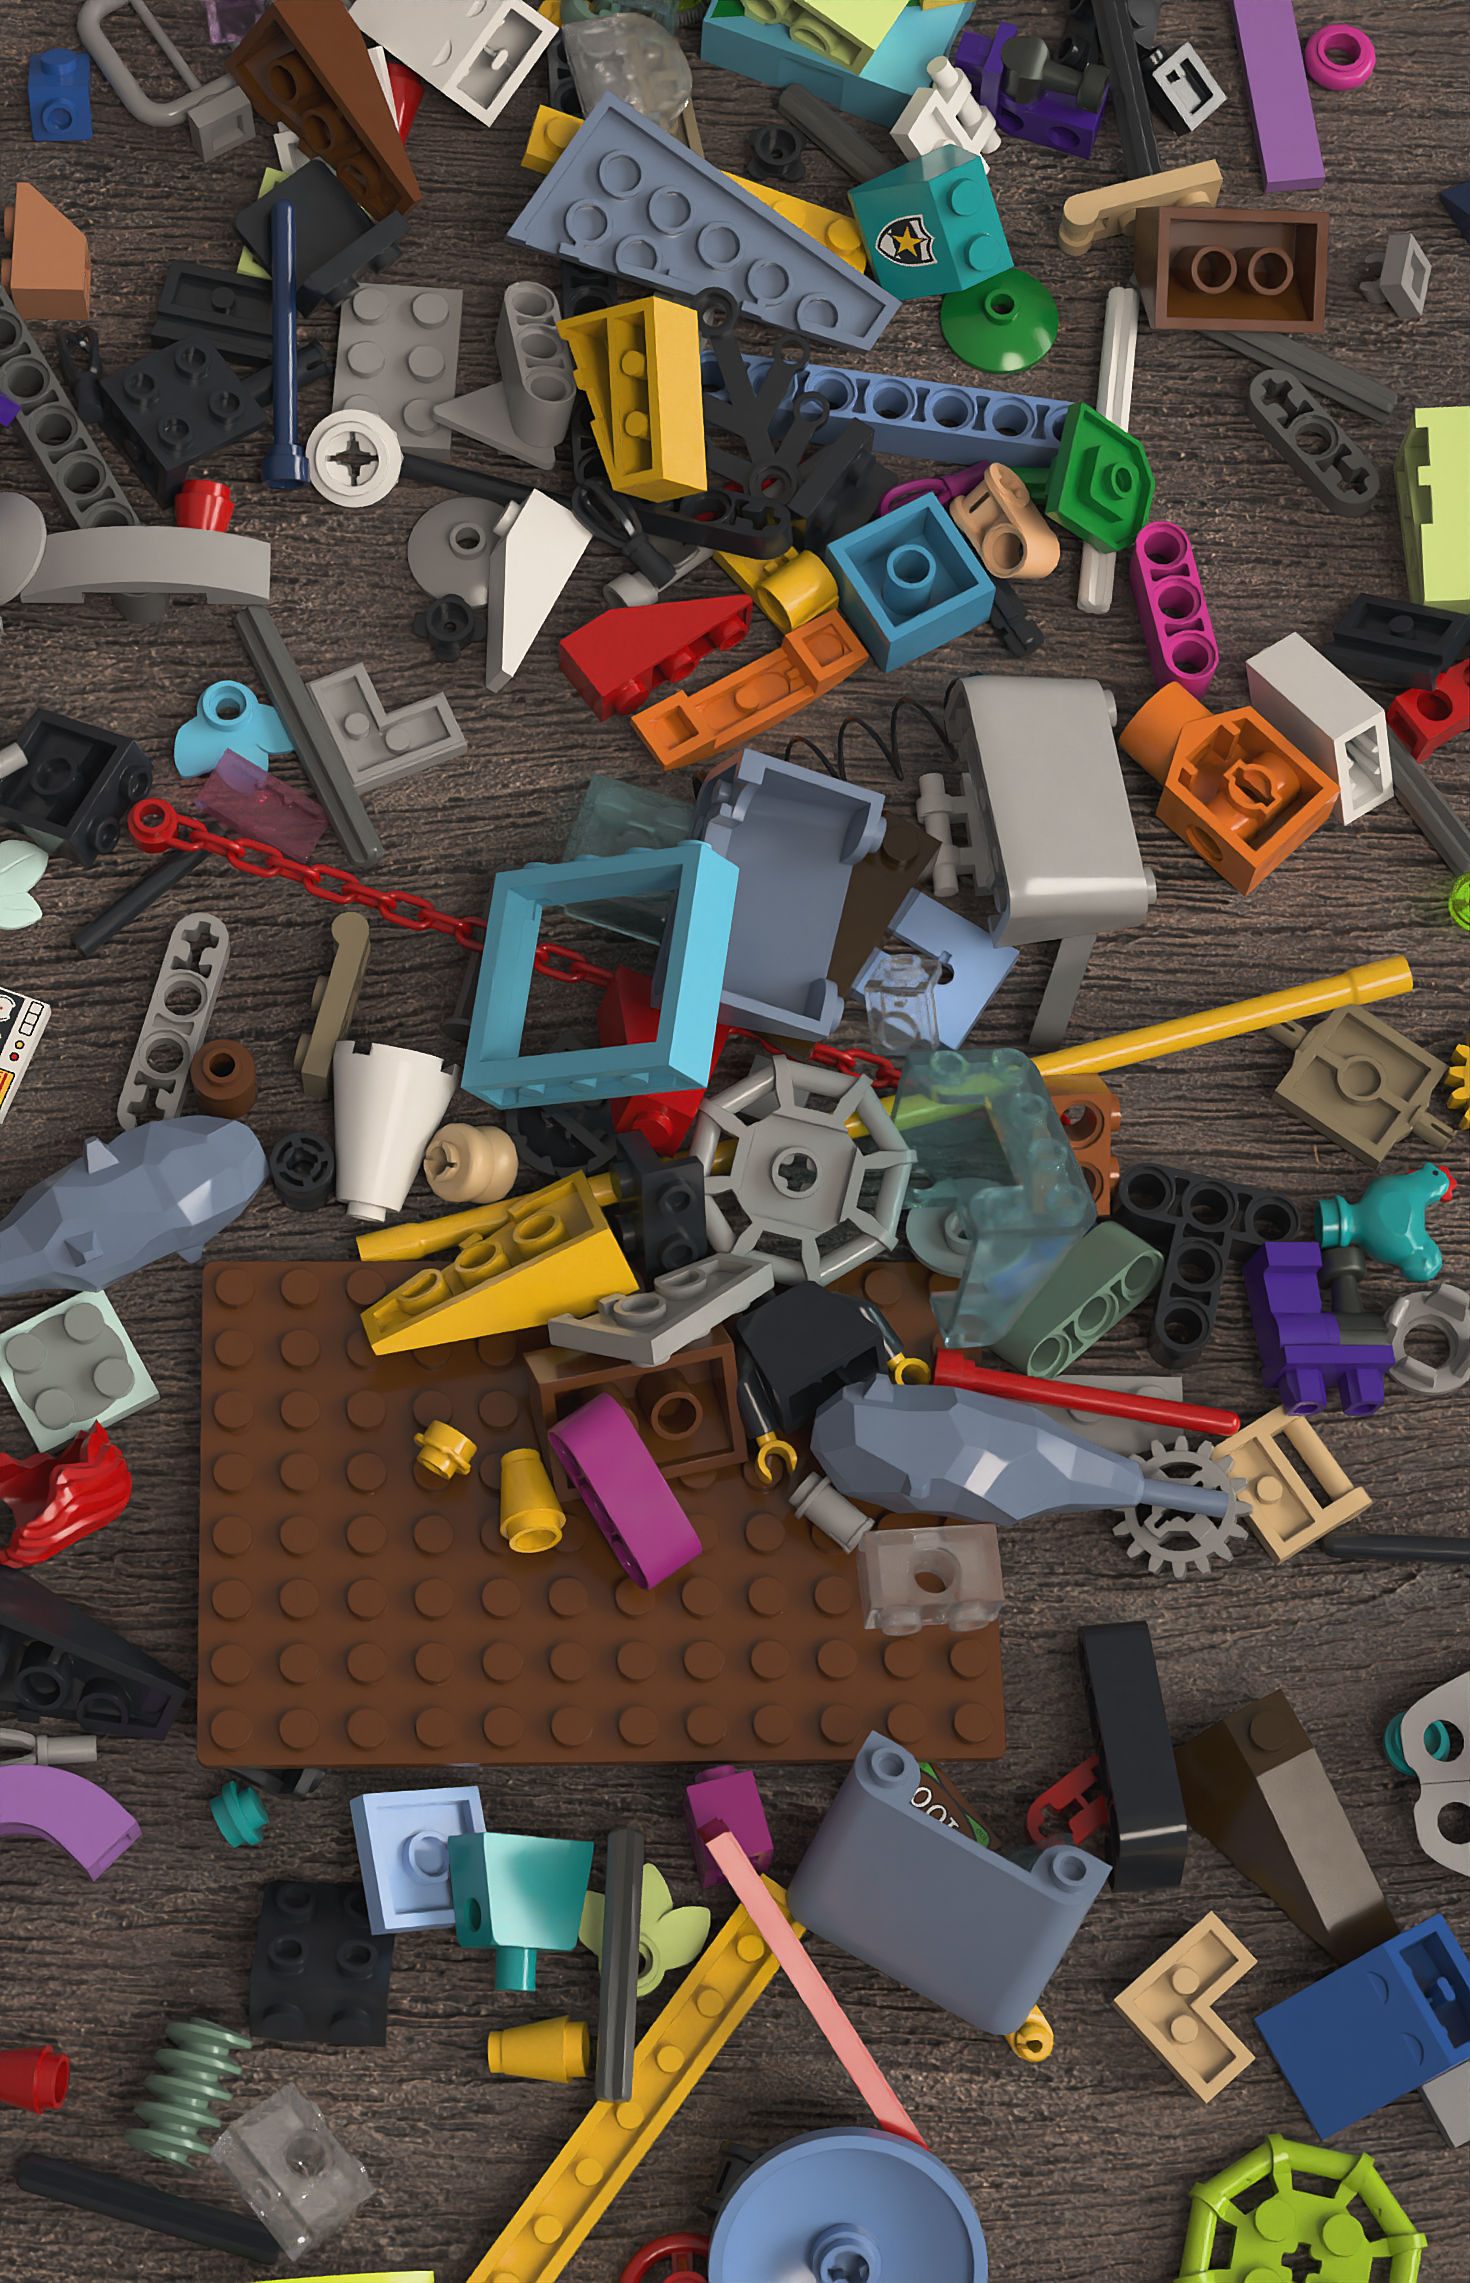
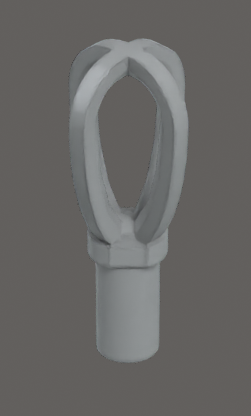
(49, 1749)

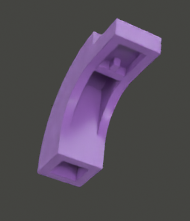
(66, 1813)

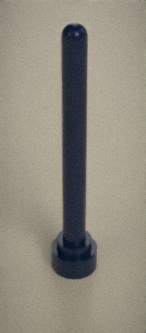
(285, 461)

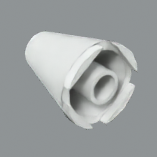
(384, 1123)

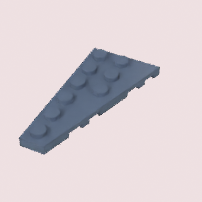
(667, 219)

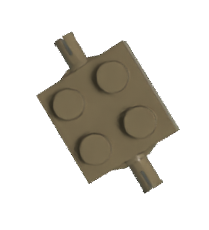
(1360, 1083)

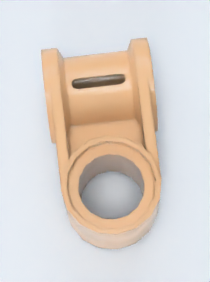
(999, 518)

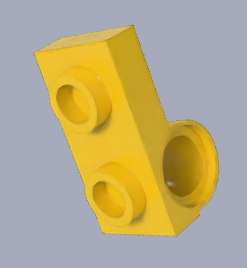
(785, 588)

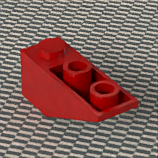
(641, 647)

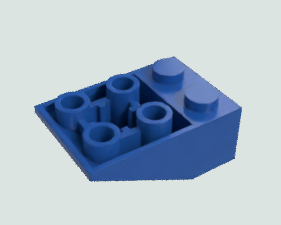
(1374, 2027)

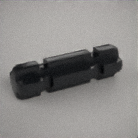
(1009, 615)

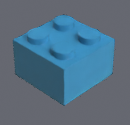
(909, 582)

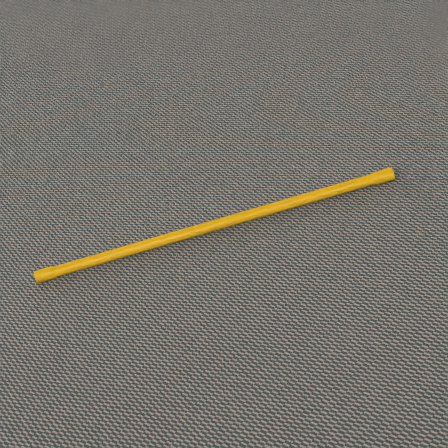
(1354, 987)

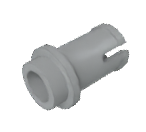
(830, 1511)

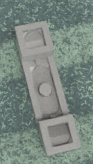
(151, 561)

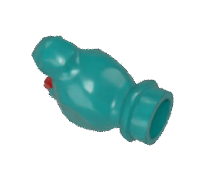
(1389, 1221)

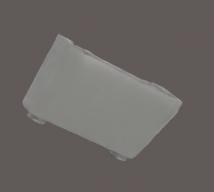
(1050, 806)

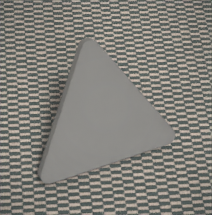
(487, 419)

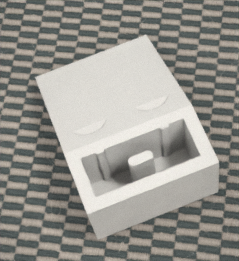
(462, 47)

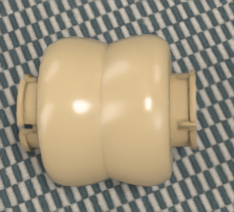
(471, 1163)

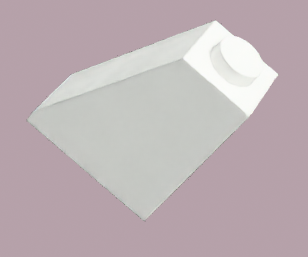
(1325, 720)

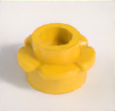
(444, 1450)

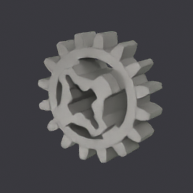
(1159, 1530)

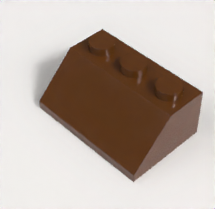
(1232, 268)
(678, 1409)

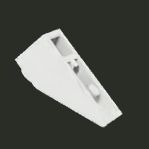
(526, 576)

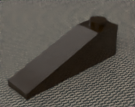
(875, 903)
(1274, 1814)

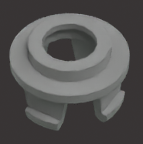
(1449, 1313)

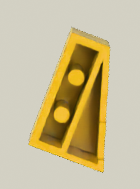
(644, 393)

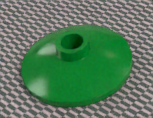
(999, 341)

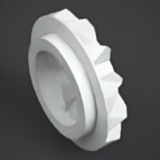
(335, 478)

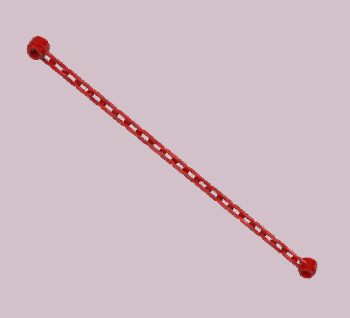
(165, 836)

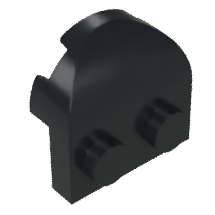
(564, 1135)

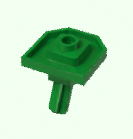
(1096, 483)

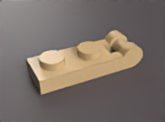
(1113, 208)

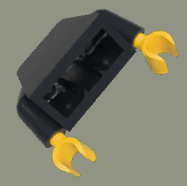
(802, 1352)

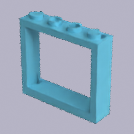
(691, 990)

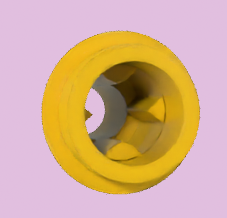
(529, 1506)
(542, 2050)

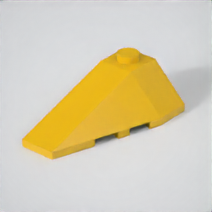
(538, 1266)

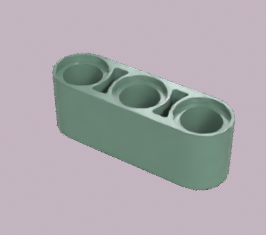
(1082, 1301)

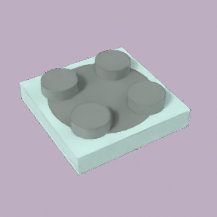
(72, 1370)

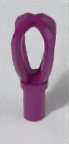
(946, 486)

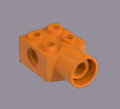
(1228, 783)

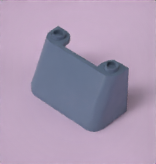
(795, 856)
(935, 1901)

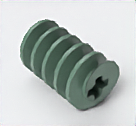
(186, 2091)

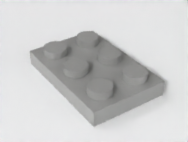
(400, 361)

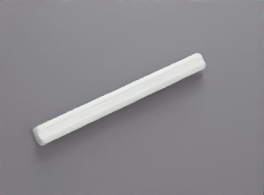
(1114, 404)

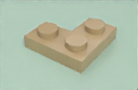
(1173, 2009)

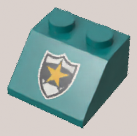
(931, 225)

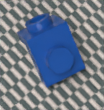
(60, 95)

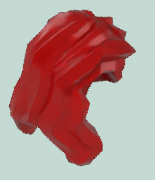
(62, 1496)

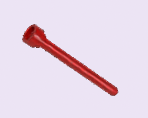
(953, 1370)

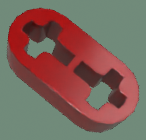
(1063, 1794)

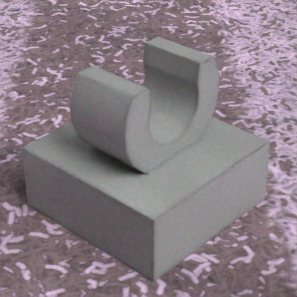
(1403, 276)

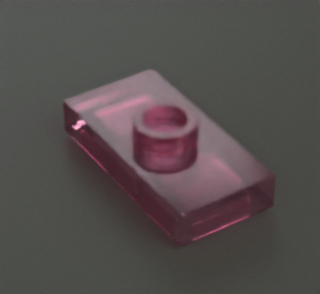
(262, 807)

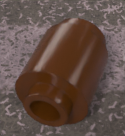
(224, 1079)

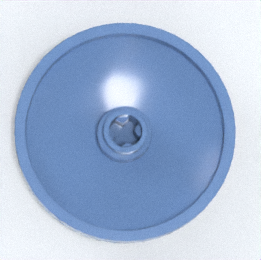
(847, 2212)

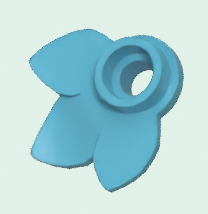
(251, 735)

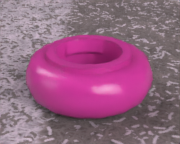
(1342, 38)

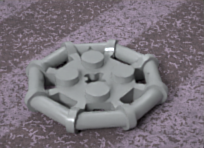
(829, 1154)

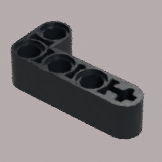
(1134, 1757)

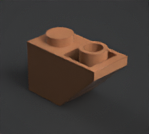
(48, 261)

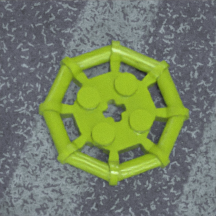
(1298, 2219)

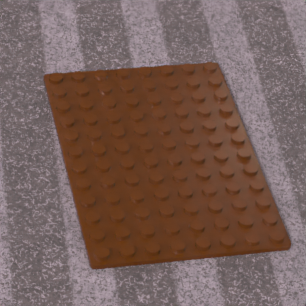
(393, 1626)

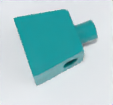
(518, 1899)

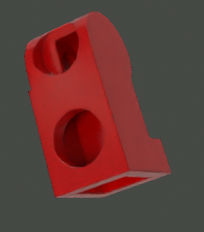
(1432, 718)

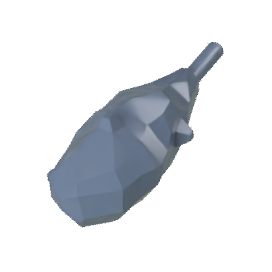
(131, 1204)
(977, 1458)

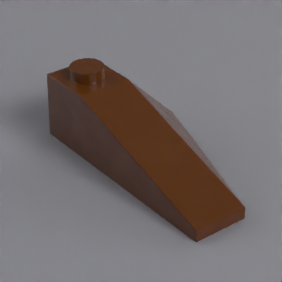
(316, 77)

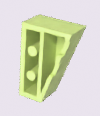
(1435, 506)

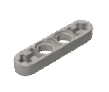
(171, 1029)

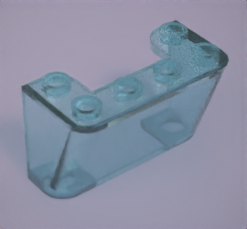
(1008, 1169)

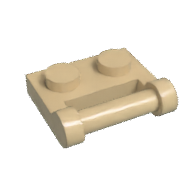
(1283, 1508)

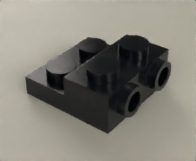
(73, 786)

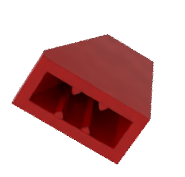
(627, 1020)

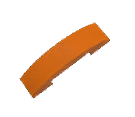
(752, 698)

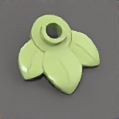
(666, 1935)

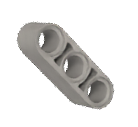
(535, 365)

